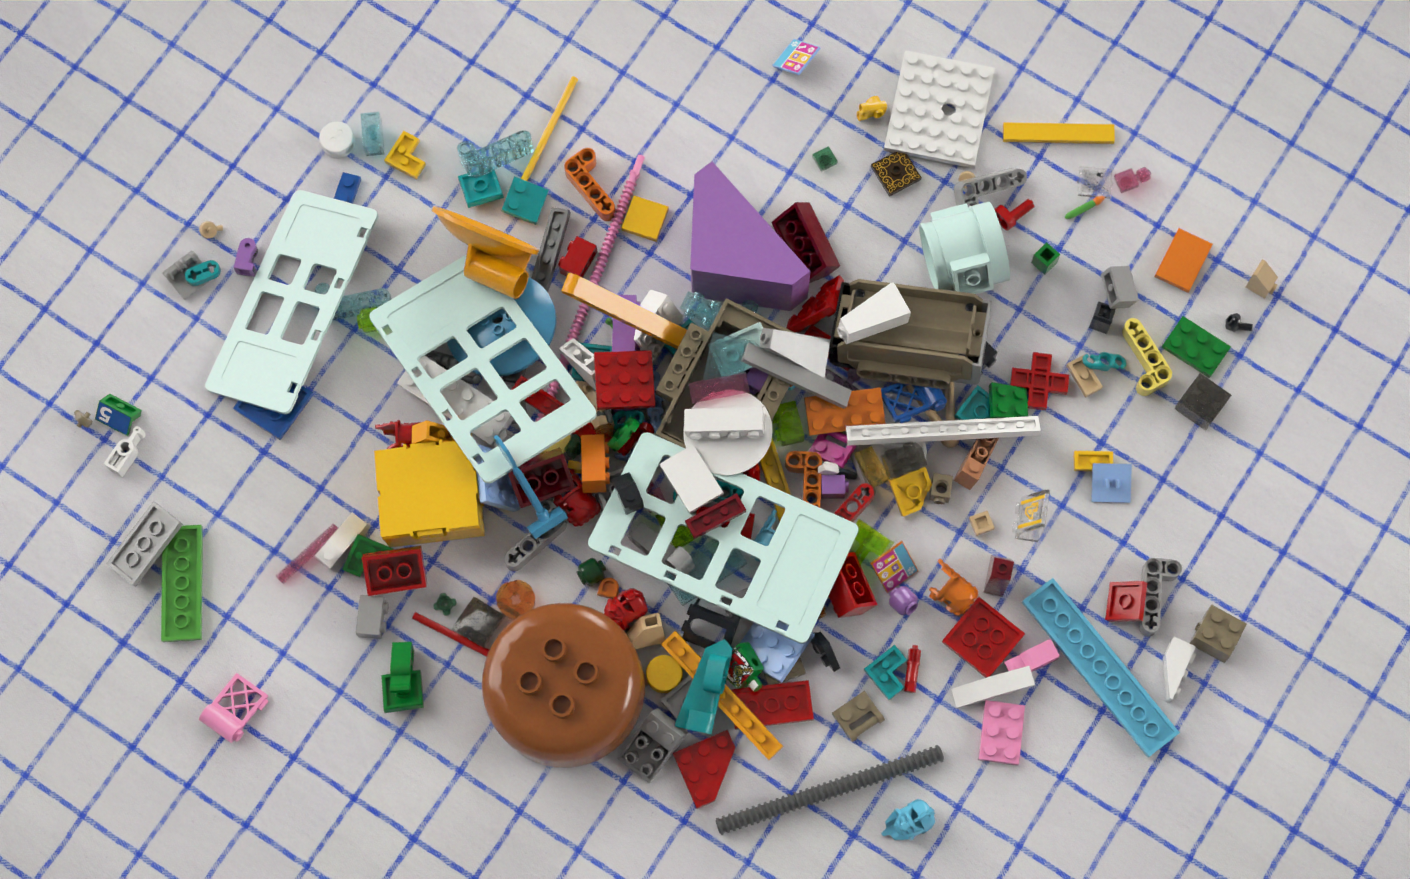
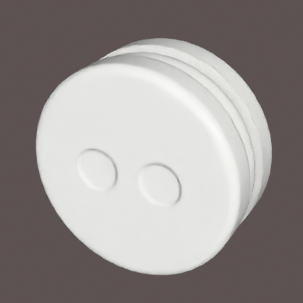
(337, 139)

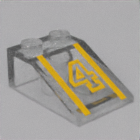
(1031, 516)

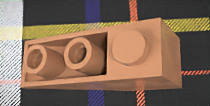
(975, 462)

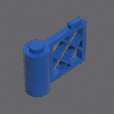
(930, 397)

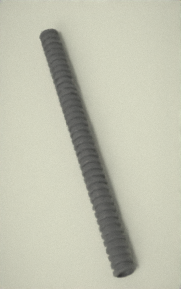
(830, 789)

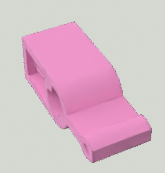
(1034, 657)

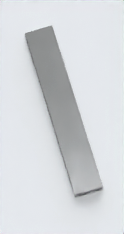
(796, 375)

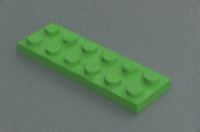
(182, 586)

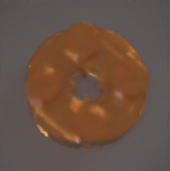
(511, 589)

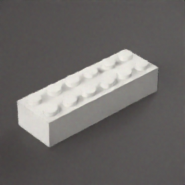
(462, 399)

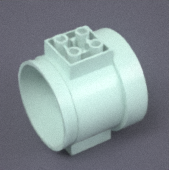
(965, 249)

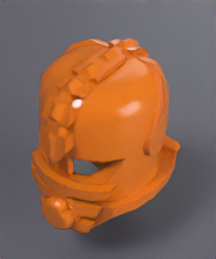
(955, 590)

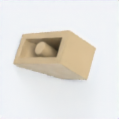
(1263, 280)

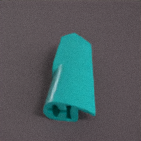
(704, 692)

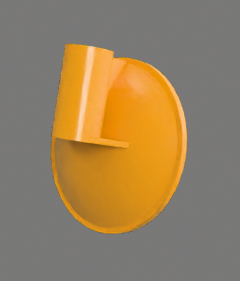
(492, 255)

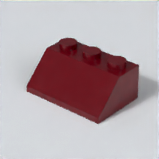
(546, 475)

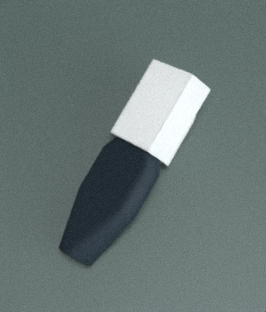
(830, 468)

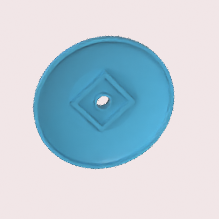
(539, 310)

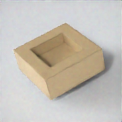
(981, 523)

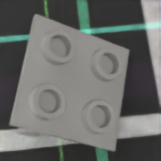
(176, 275)

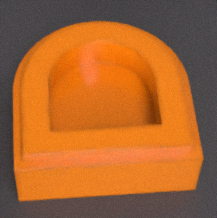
(608, 588)

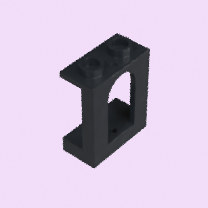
(696, 611)

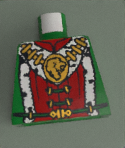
(745, 667)

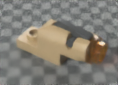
(603, 422)

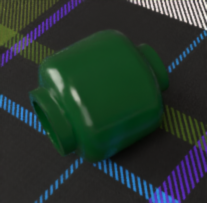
(591, 571)

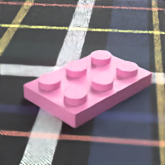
(1001, 732)

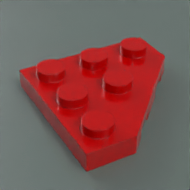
(817, 307)
(705, 766)

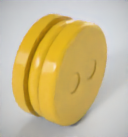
(664, 674)

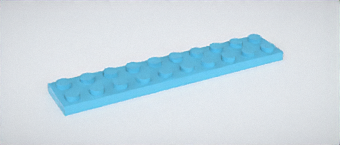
(1100, 667)

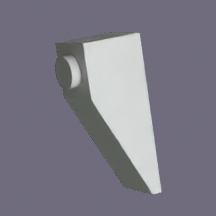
(580, 359)
(340, 540)

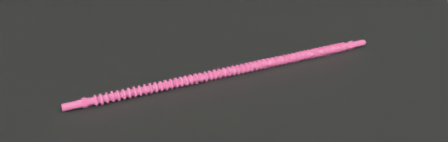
(600, 264)

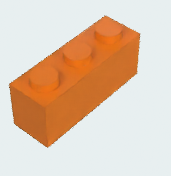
(594, 463)

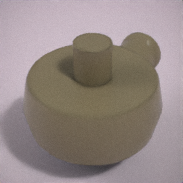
(83, 419)

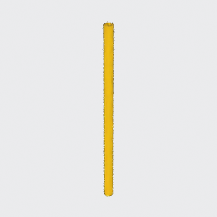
(549, 128)

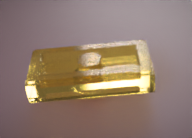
(871, 467)

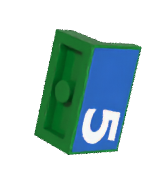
(117, 413)

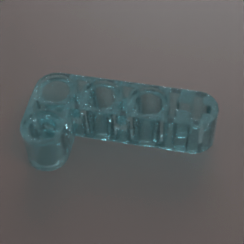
(494, 155)
(355, 301)

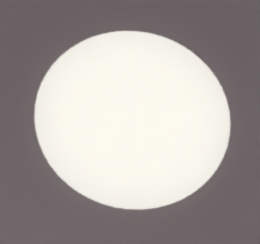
(730, 455)

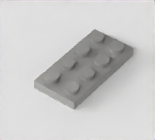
(144, 544)

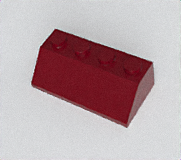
(805, 237)

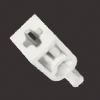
(119, 460)

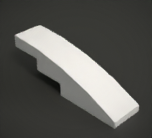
(992, 687)

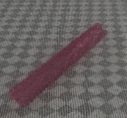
(306, 554)

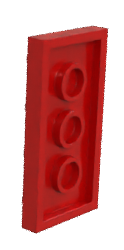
(778, 702)

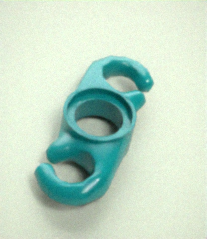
(1098, 365)
(627, 414)

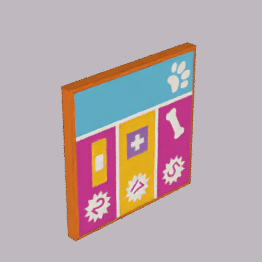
(894, 566)

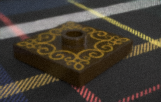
(895, 172)

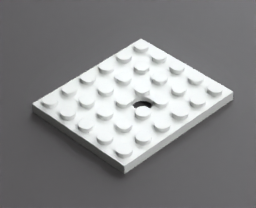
(920, 125)

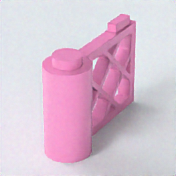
(223, 721)

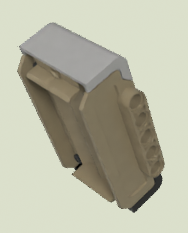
(934, 348)

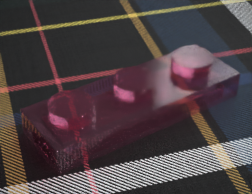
(718, 387)

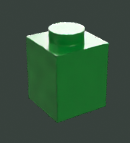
(1045, 258)

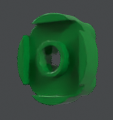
(622, 435)

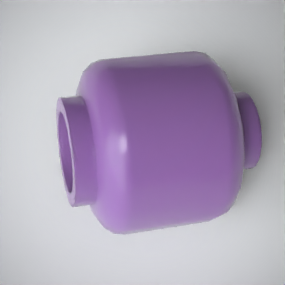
(903, 600)

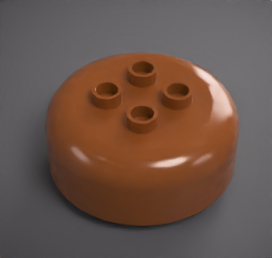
(563, 685)

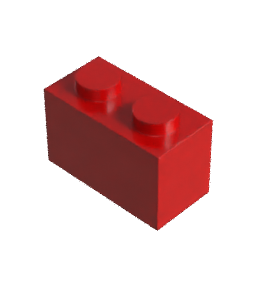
(578, 257)

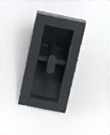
(1102, 318)

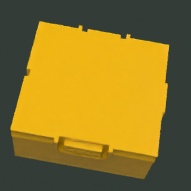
(427, 494)

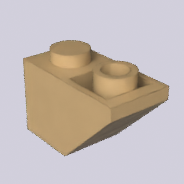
(647, 631)

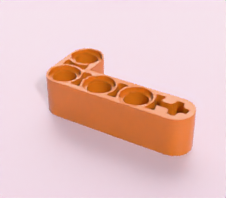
(582, 174)
(809, 472)

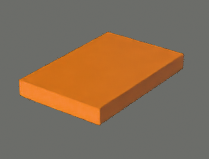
(1183, 260)

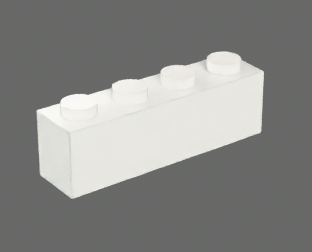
(724, 422)

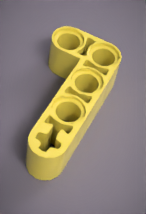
(1142, 354)

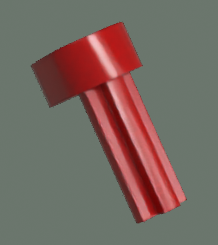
(1008, 219)
(643, 428)

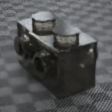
(903, 460)

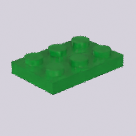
(1196, 347)

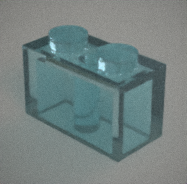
(372, 133)

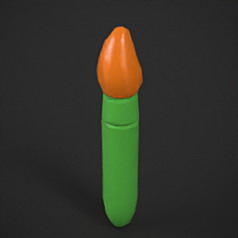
(1081, 209)

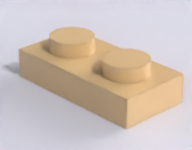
(1084, 377)

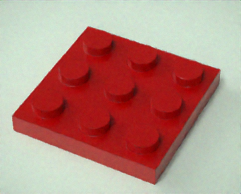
(624, 380)
(983, 637)

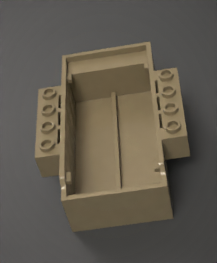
(690, 364)

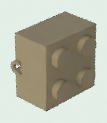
(1218, 633)

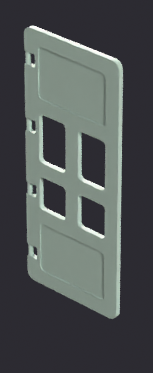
(263, 366)

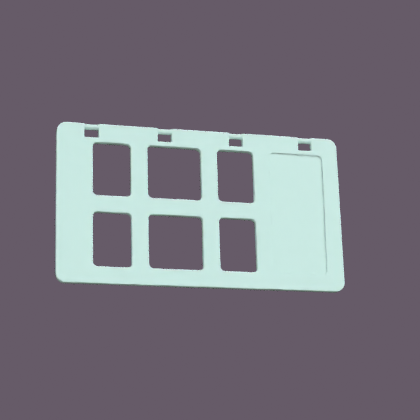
(444, 310)
(793, 570)

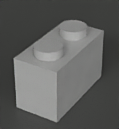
(1119, 287)
(371, 616)

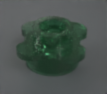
(443, 598)

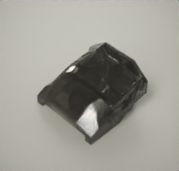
(478, 622)

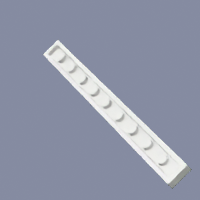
(943, 430)

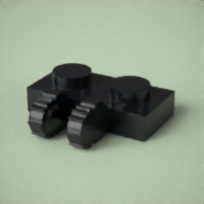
(822, 646)

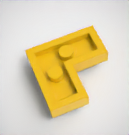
(401, 156)

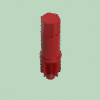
(913, 664)

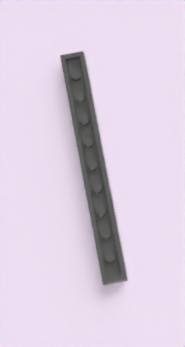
(547, 258)

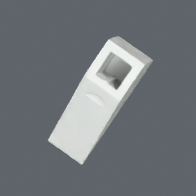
(1175, 663)

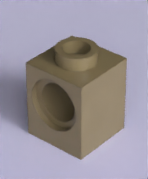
(944, 481)

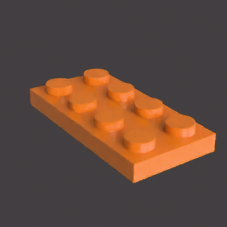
(863, 408)

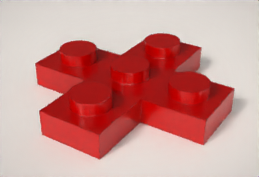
(1039, 380)

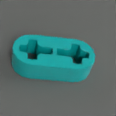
(203, 273)

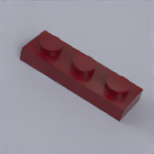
(715, 516)

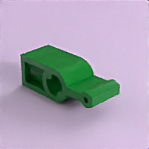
(401, 667)

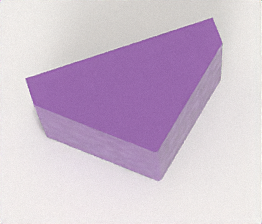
(738, 251)

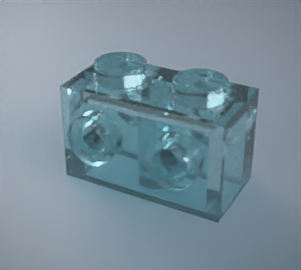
(698, 307)

